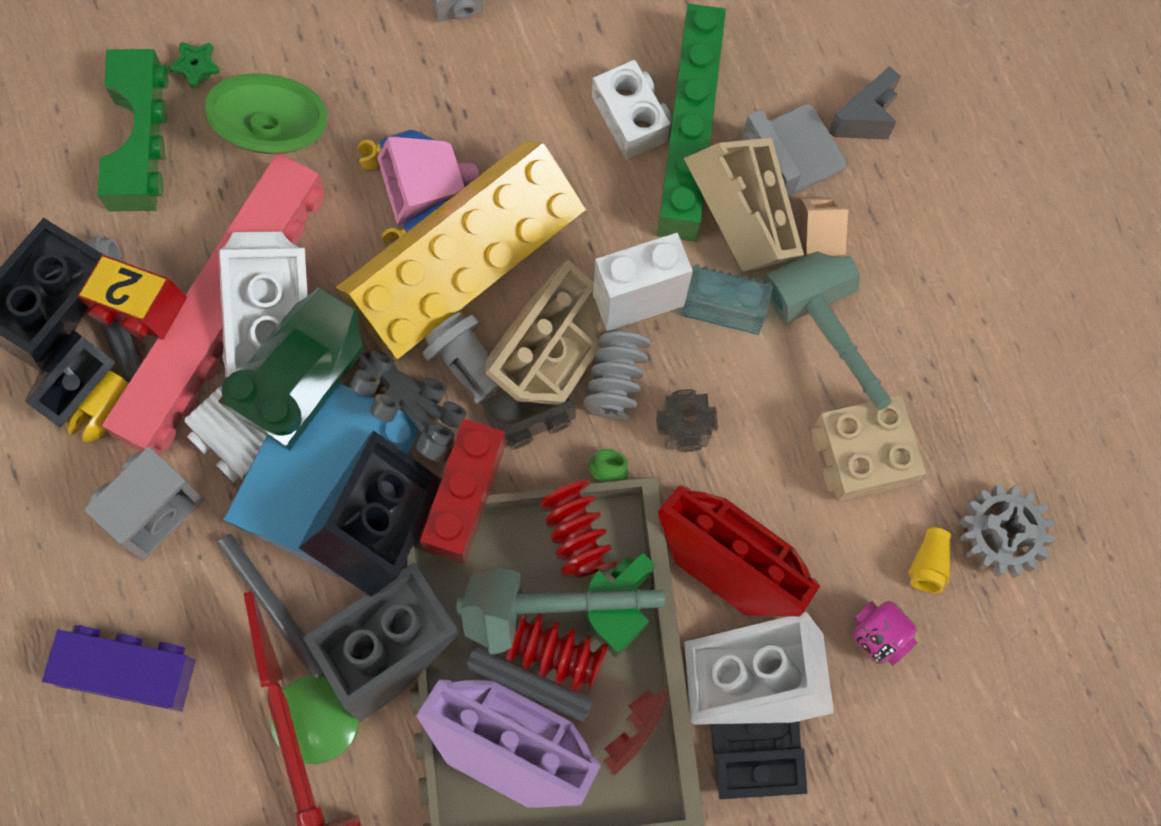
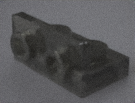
(526, 419)

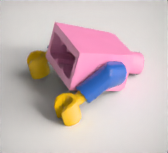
(417, 175)

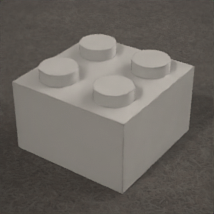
(143, 503)

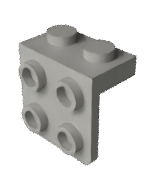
(801, 144)

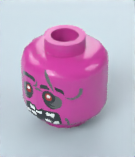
(884, 632)

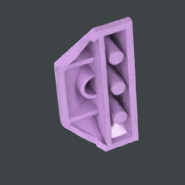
(509, 743)

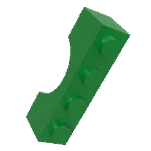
(130, 174)

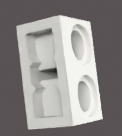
(623, 111)

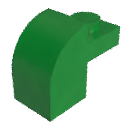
(619, 626)

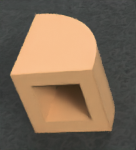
(824, 225)

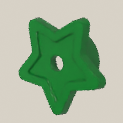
(199, 72)

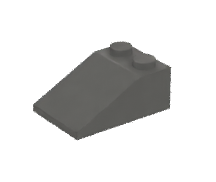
(382, 642)

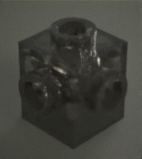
(684, 434)

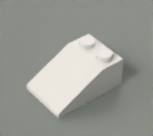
(759, 674)

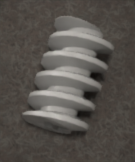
(613, 374)

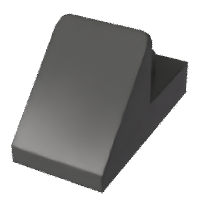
(866, 113)

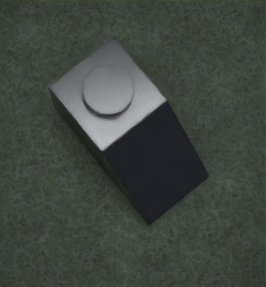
(68, 378)

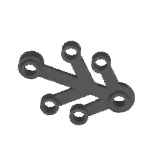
(414, 397)

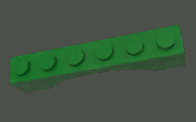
(691, 119)

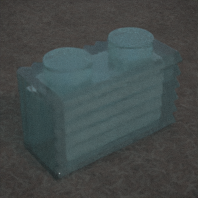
(727, 300)

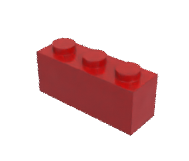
(463, 491)

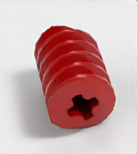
(575, 531)
(556, 653)

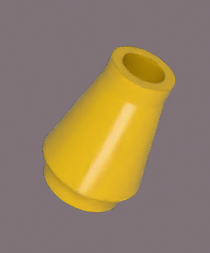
(932, 562)

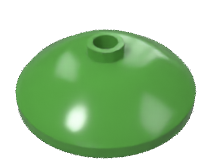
(266, 113)

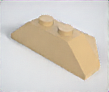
(549, 340)

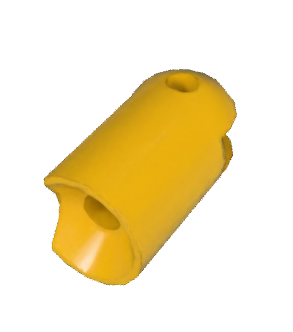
(98, 406)

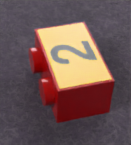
(132, 298)

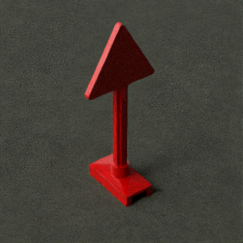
(269, 675)

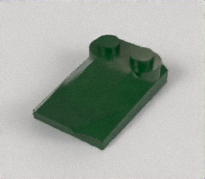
(296, 368)

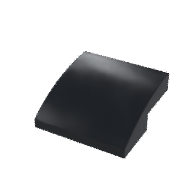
(758, 760)

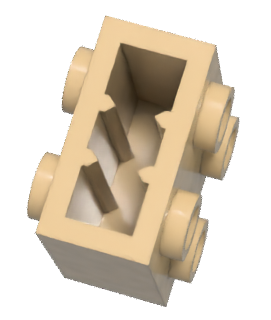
(868, 449)

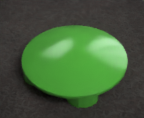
(319, 719)

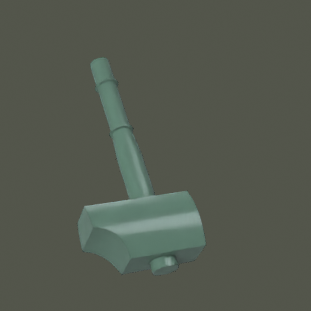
(809, 288)
(496, 601)

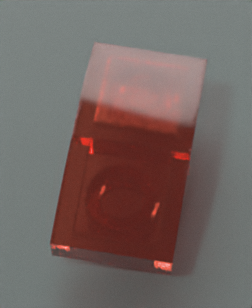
(645, 717)

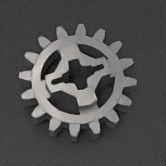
(1021, 520)

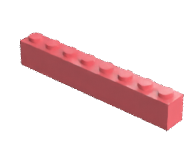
(190, 352)

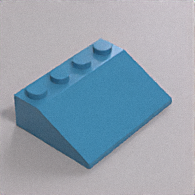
(290, 486)

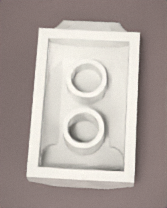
(258, 286)

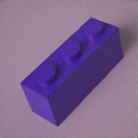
(120, 668)

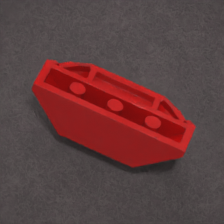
(735, 555)

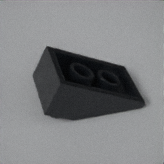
(41, 292)
(372, 516)

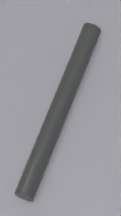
(269, 602)

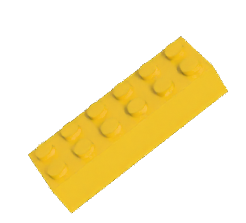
(461, 248)

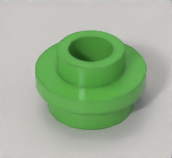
(608, 466)

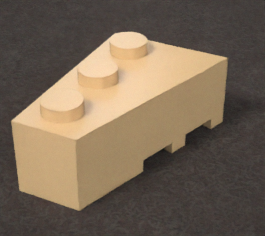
(748, 200)

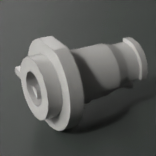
(462, 354)

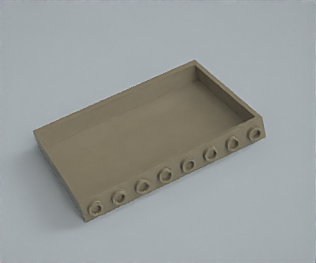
(662, 778)

